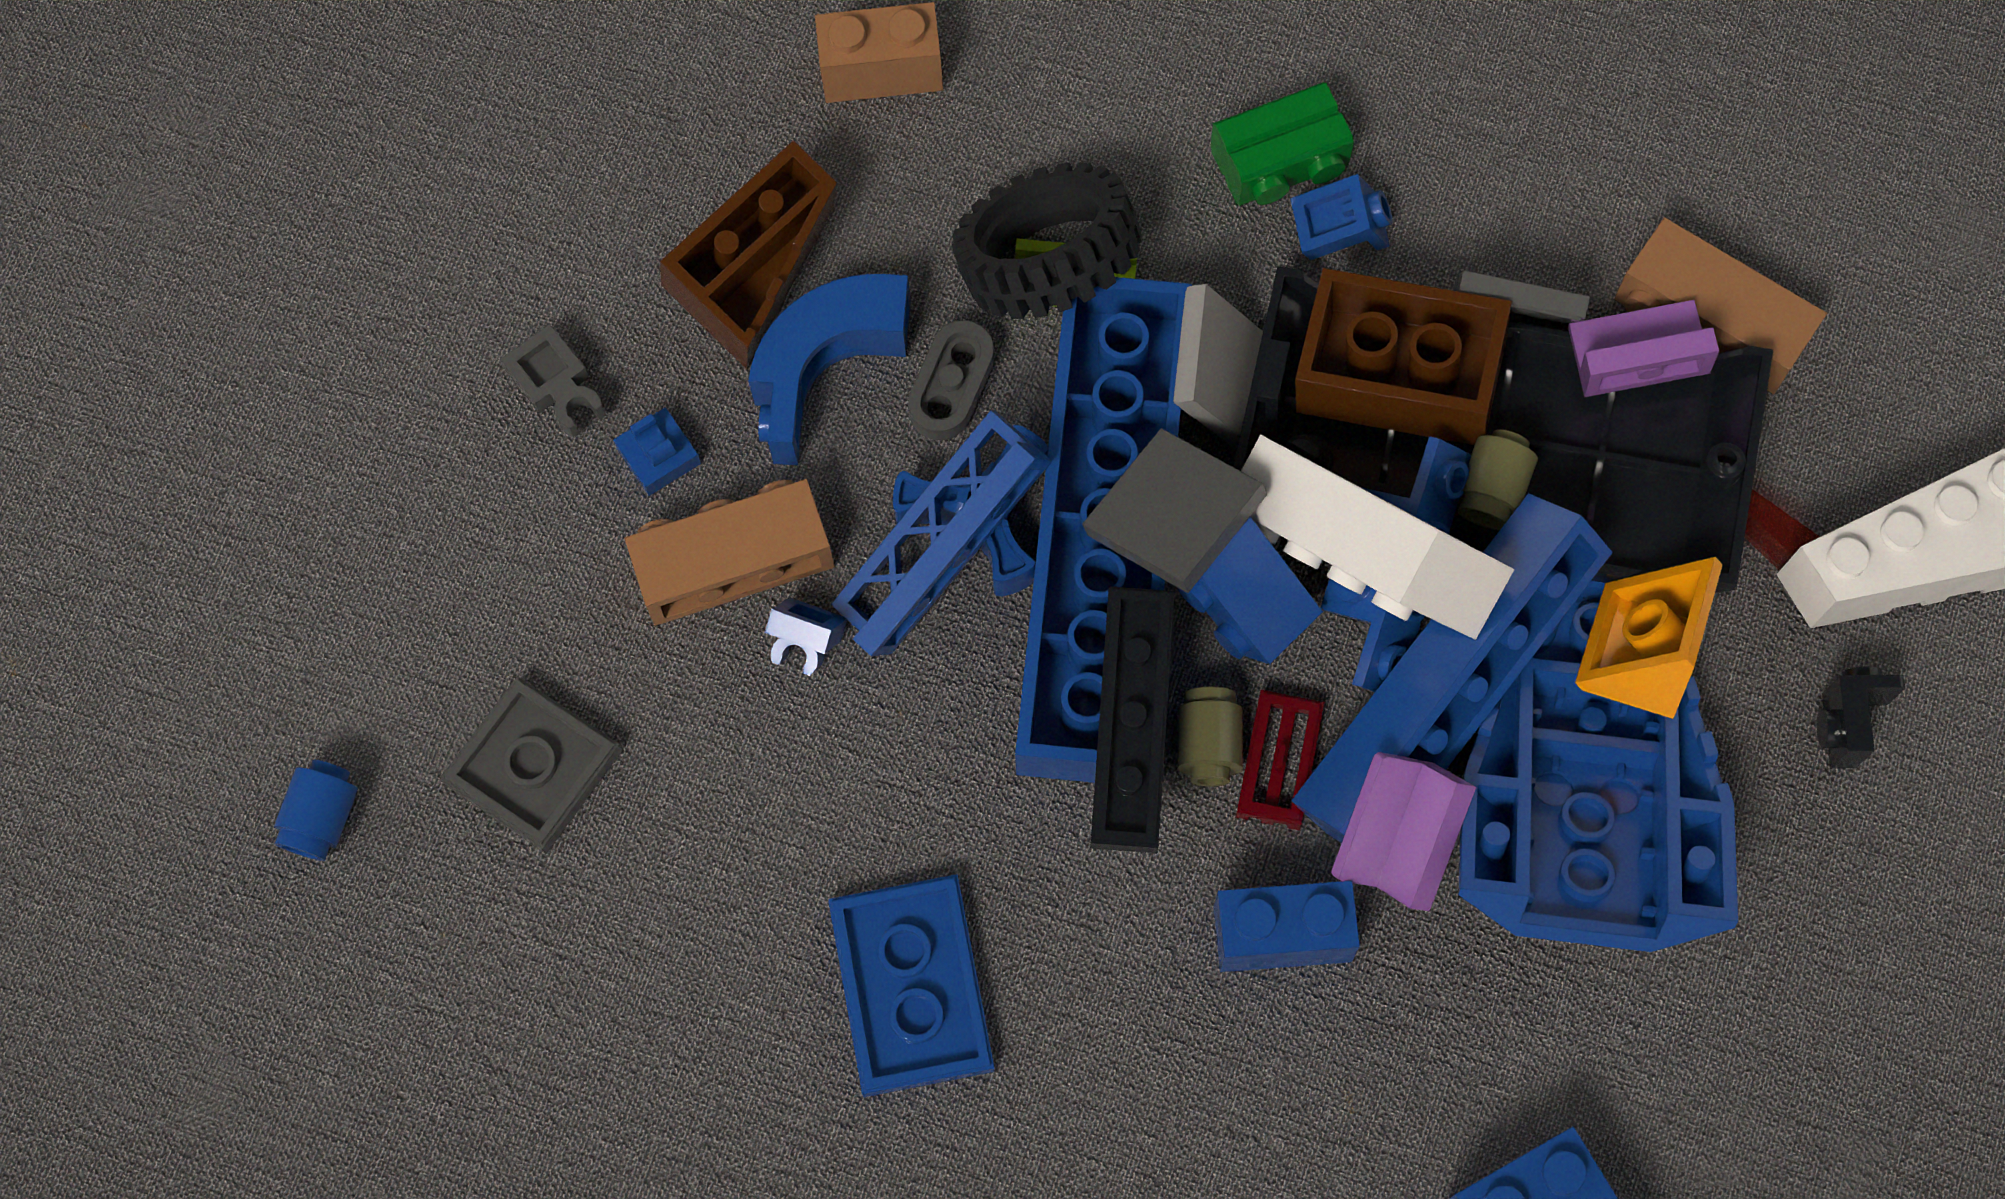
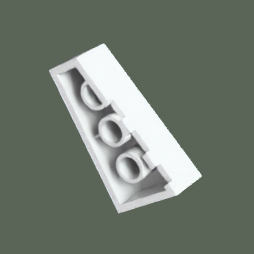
(1372, 542)
(1908, 552)

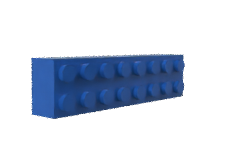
(1106, 408)

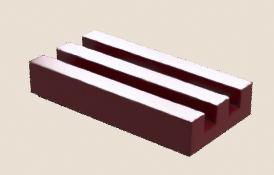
(1270, 812)

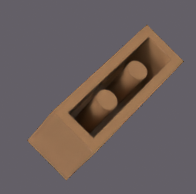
(1727, 294)
(729, 550)

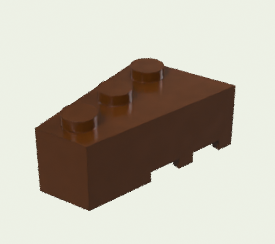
(751, 250)

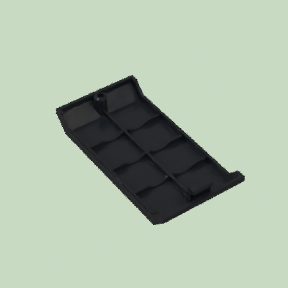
(1625, 460)

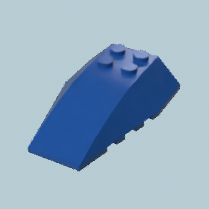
(1596, 811)

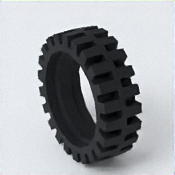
(1058, 274)

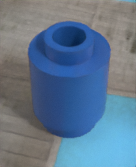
(315, 810)

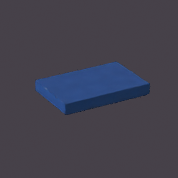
(910, 986)

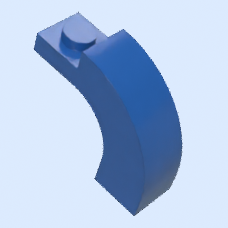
(818, 329)

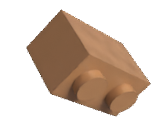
(879, 52)

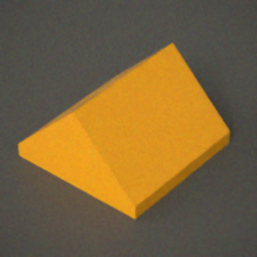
(1649, 636)

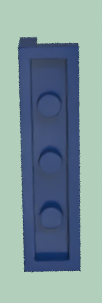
(950, 545)

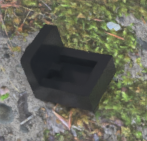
(1846, 719)

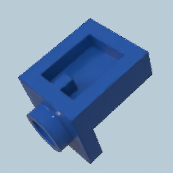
(1341, 217)

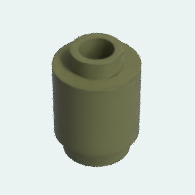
(1497, 478)
(1210, 736)

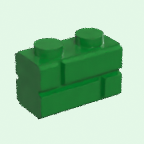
(1282, 145)

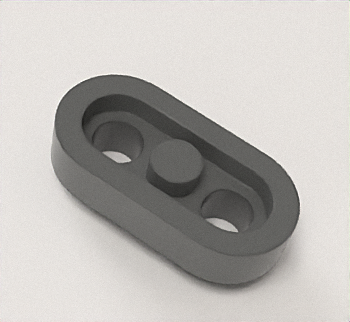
(948, 383)

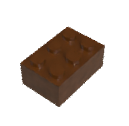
(1402, 356)

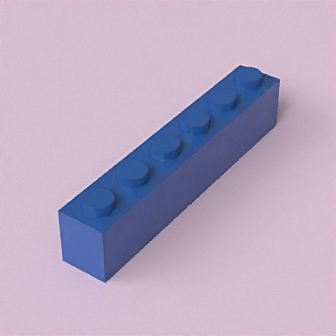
(1451, 680)

